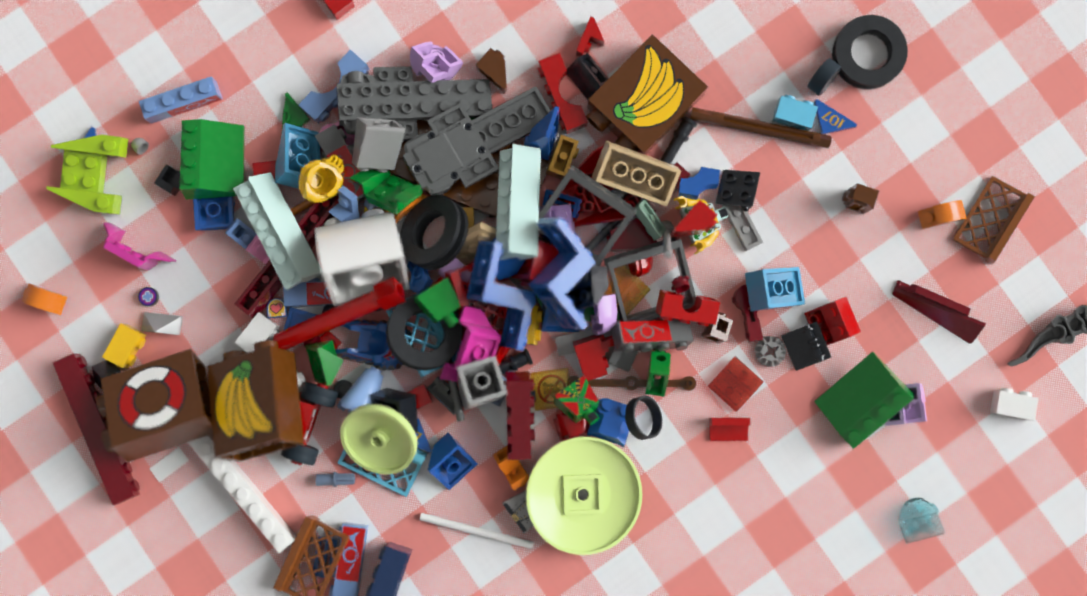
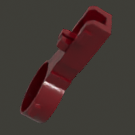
(751, 322)

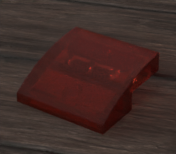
(735, 383)

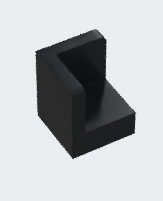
(169, 180)
(104, 370)

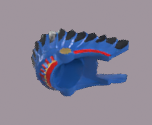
(371, 345)

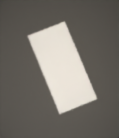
(169, 464)

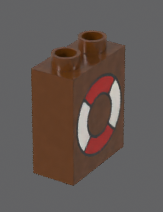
(155, 406)

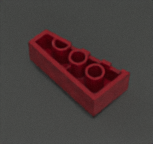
(519, 415)

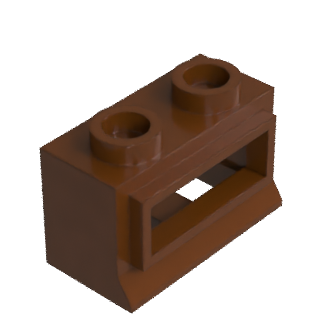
(860, 198)

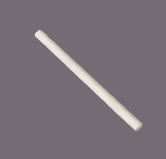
(476, 531)

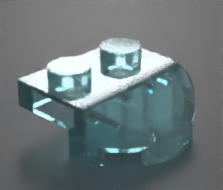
(919, 520)

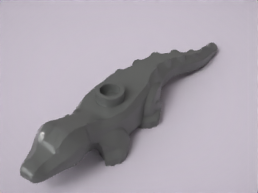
(1059, 330)

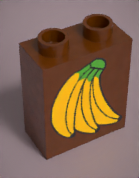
(645, 97)
(254, 403)

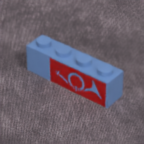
(180, 100)
(307, 294)
(350, 565)

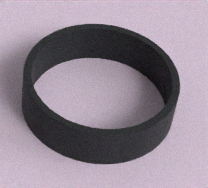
(631, 421)

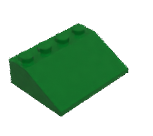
(211, 158)
(864, 399)

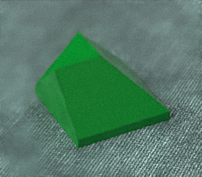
(323, 361)

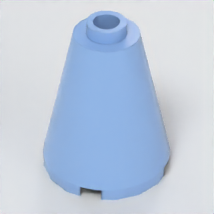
(360, 392)

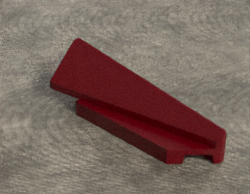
(941, 310)

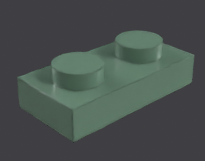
(650, 220)

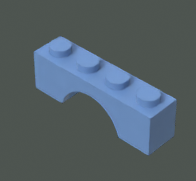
(320, 104)

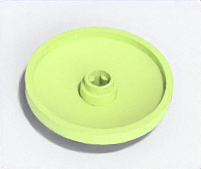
(378, 439)

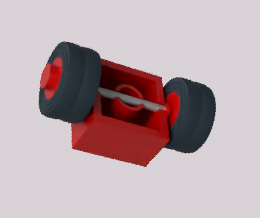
(319, 395)

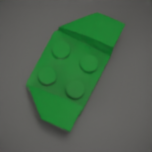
(387, 191)

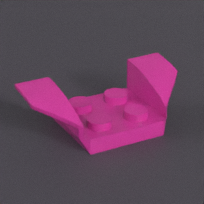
(113, 244)
(478, 343)

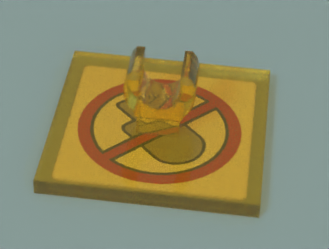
(547, 385)

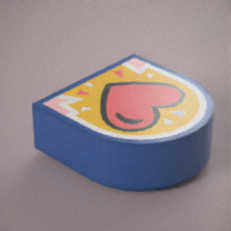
(276, 308)

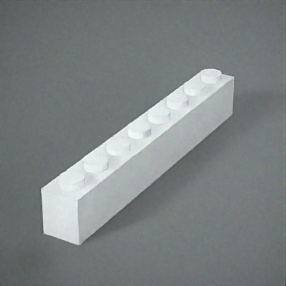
(246, 495)

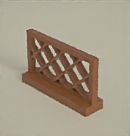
(1008, 227)
(299, 550)

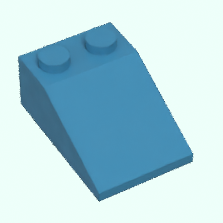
(295, 150)
(774, 288)

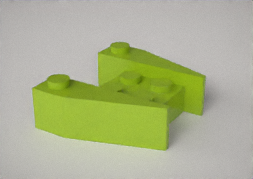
(86, 169)

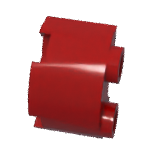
(567, 428)

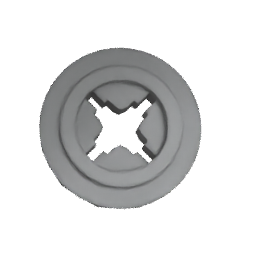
(769, 360)

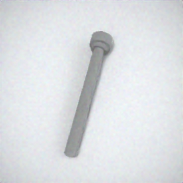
(667, 238)

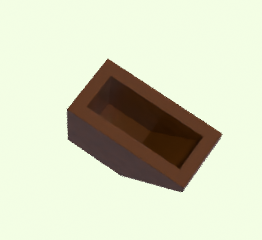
(493, 68)

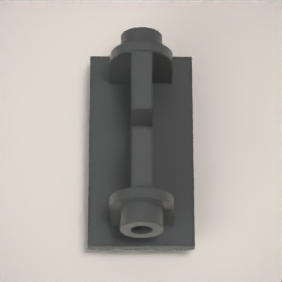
(441, 390)

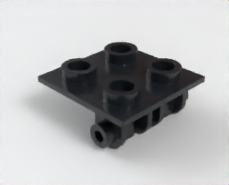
(738, 188)
(806, 346)

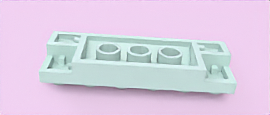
(518, 202)
(278, 230)

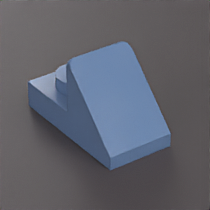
(347, 208)
(241, 233)

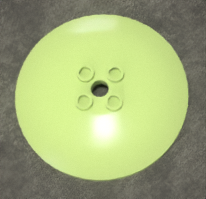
(605, 513)

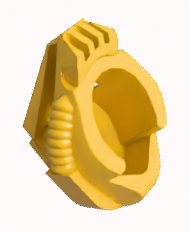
(321, 179)

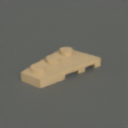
(477, 233)

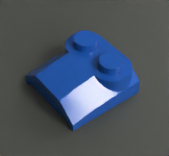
(213, 213)
(611, 422)

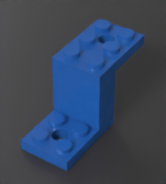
(562, 272)
(517, 301)

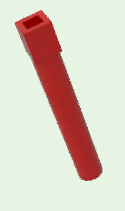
(384, 295)

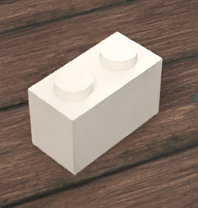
(259, 329)
(1014, 405)

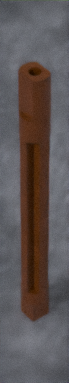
(760, 127)

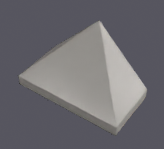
(161, 323)

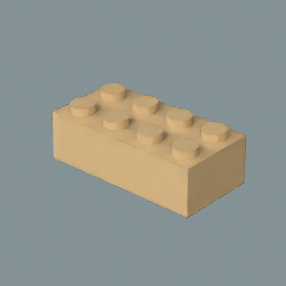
(636, 173)

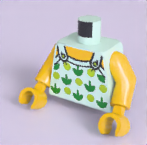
(704, 239)

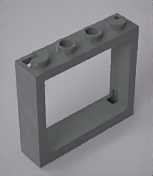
(601, 192)
(639, 254)

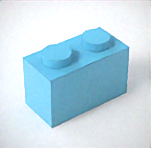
(795, 113)

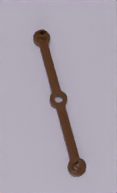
(688, 383)

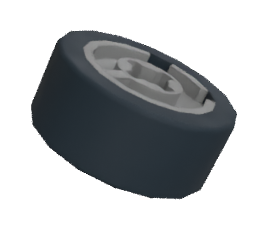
(824, 76)

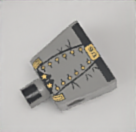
(518, 510)

